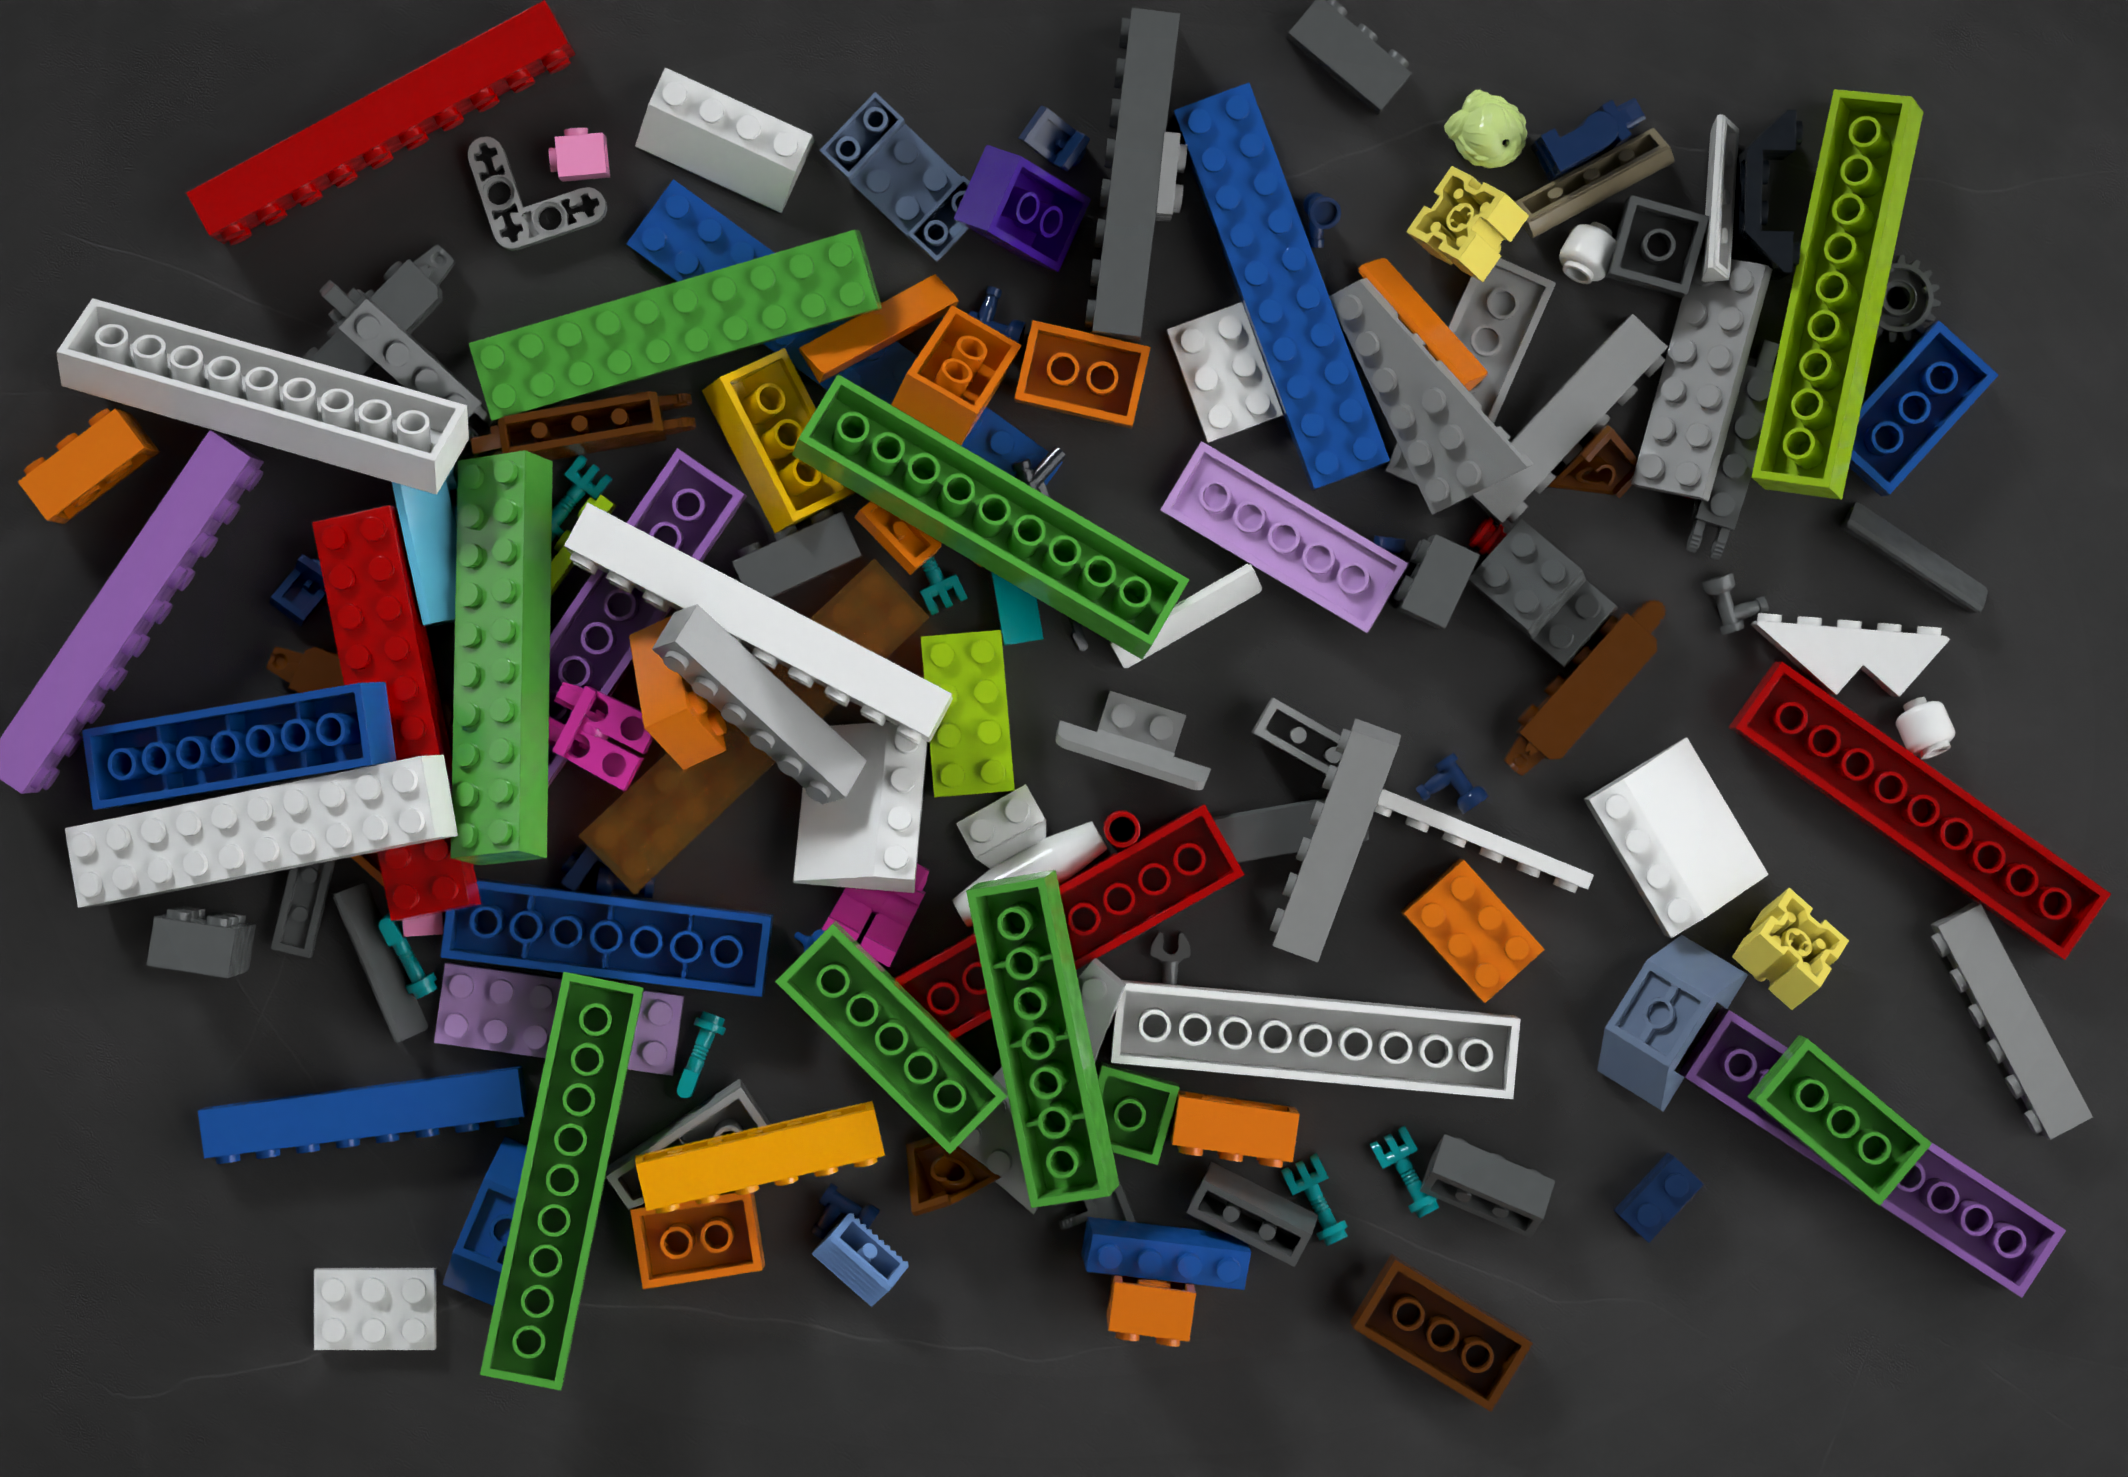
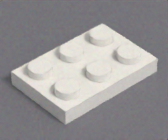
(1224, 372)
(375, 1309)

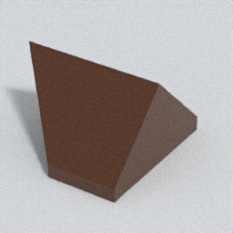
(1600, 467)
(941, 1177)

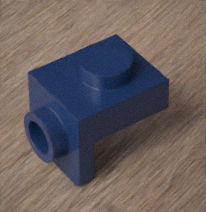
(1054, 139)
(300, 591)
(578, 867)

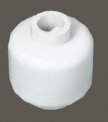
(1587, 252)
(1925, 728)

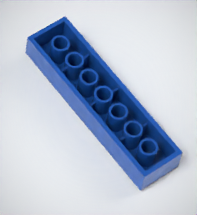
(239, 745)
(612, 937)

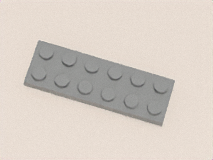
(1496, 326)
(1701, 381)

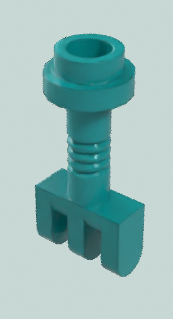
(581, 486)
(940, 586)
(421, 983)
(710, 1025)
(1398, 1156)
(1309, 1184)

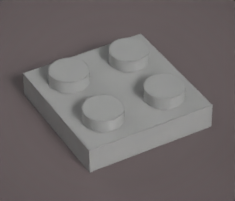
(1169, 192)

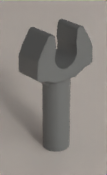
(1170, 960)

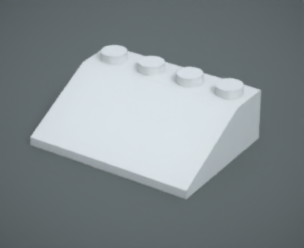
(875, 830)
(1676, 838)

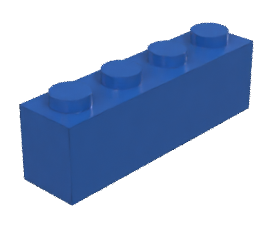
(1165, 1253)

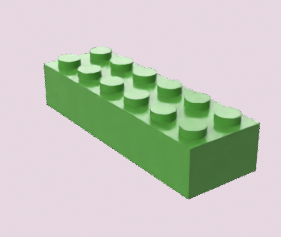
(892, 1037)

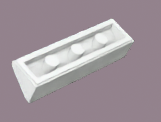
(1720, 200)
(1200, 609)

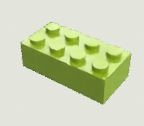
(973, 740)

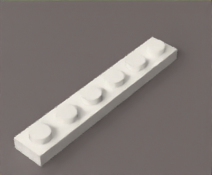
(1491, 845)

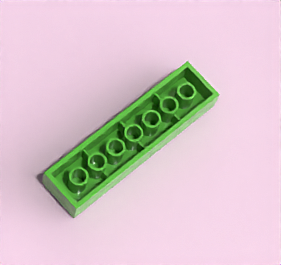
(1043, 1039)

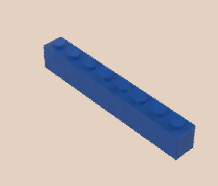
(363, 1112)

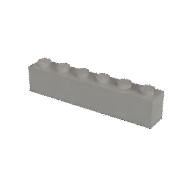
(1573, 413)
(759, 704)
(1336, 840)
(2010, 1020)

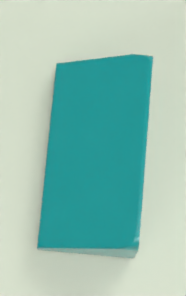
(1017, 613)

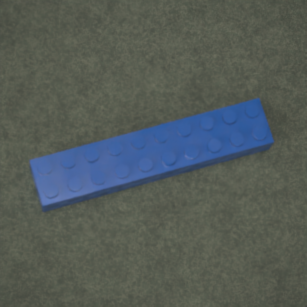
(1280, 286)

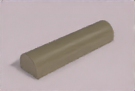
(1595, 182)

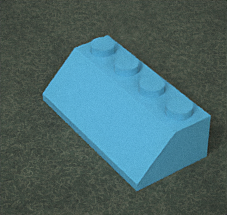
(430, 543)

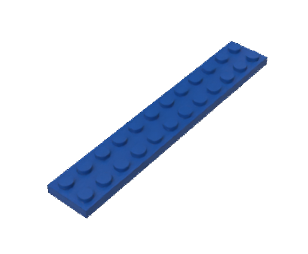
(693, 238)

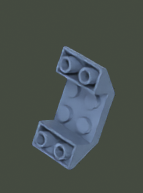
(900, 176)
(1663, 1017)

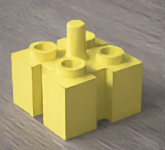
(1467, 223)
(1790, 949)

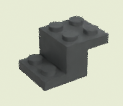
(1542, 593)

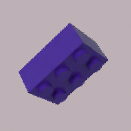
(1022, 208)

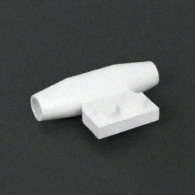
(1014, 842)

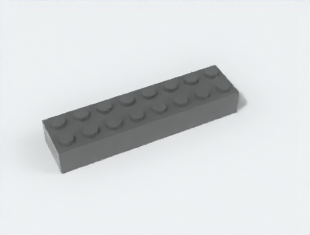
(1135, 175)

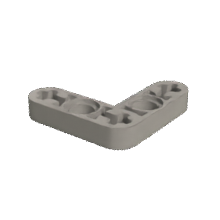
(527, 216)

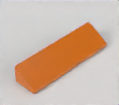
(1421, 319)
(878, 328)

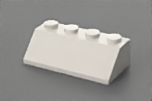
(723, 140)

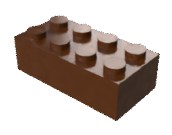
(1441, 1333)

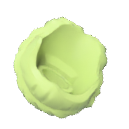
(1484, 126)

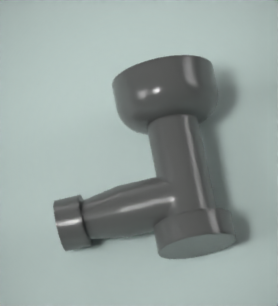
(1732, 615)

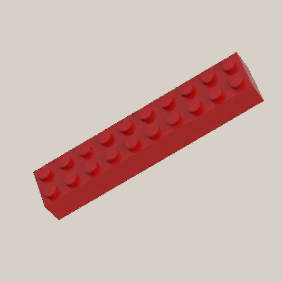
(382, 124)
(384, 641)
(1919, 810)
(1100, 909)

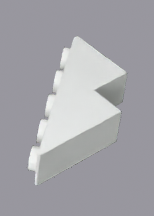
(1837, 653)

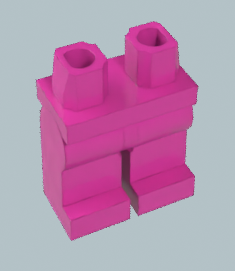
(590, 725)
(892, 919)

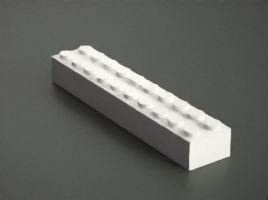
(264, 396)
(759, 623)
(262, 831)
(1316, 1039)

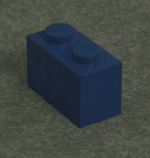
(1658, 1197)

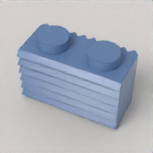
(860, 1259)

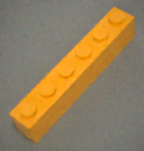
(759, 1157)

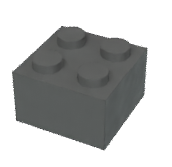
(1657, 246)
(1436, 581)

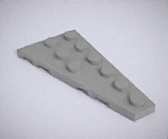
(1430, 412)
(995, 1138)

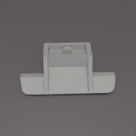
(1138, 739)

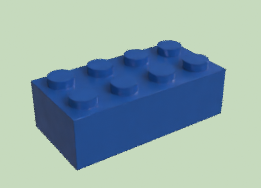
(1916, 406)

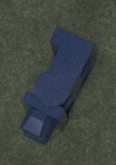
(1602, 129)

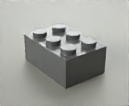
(201, 943)

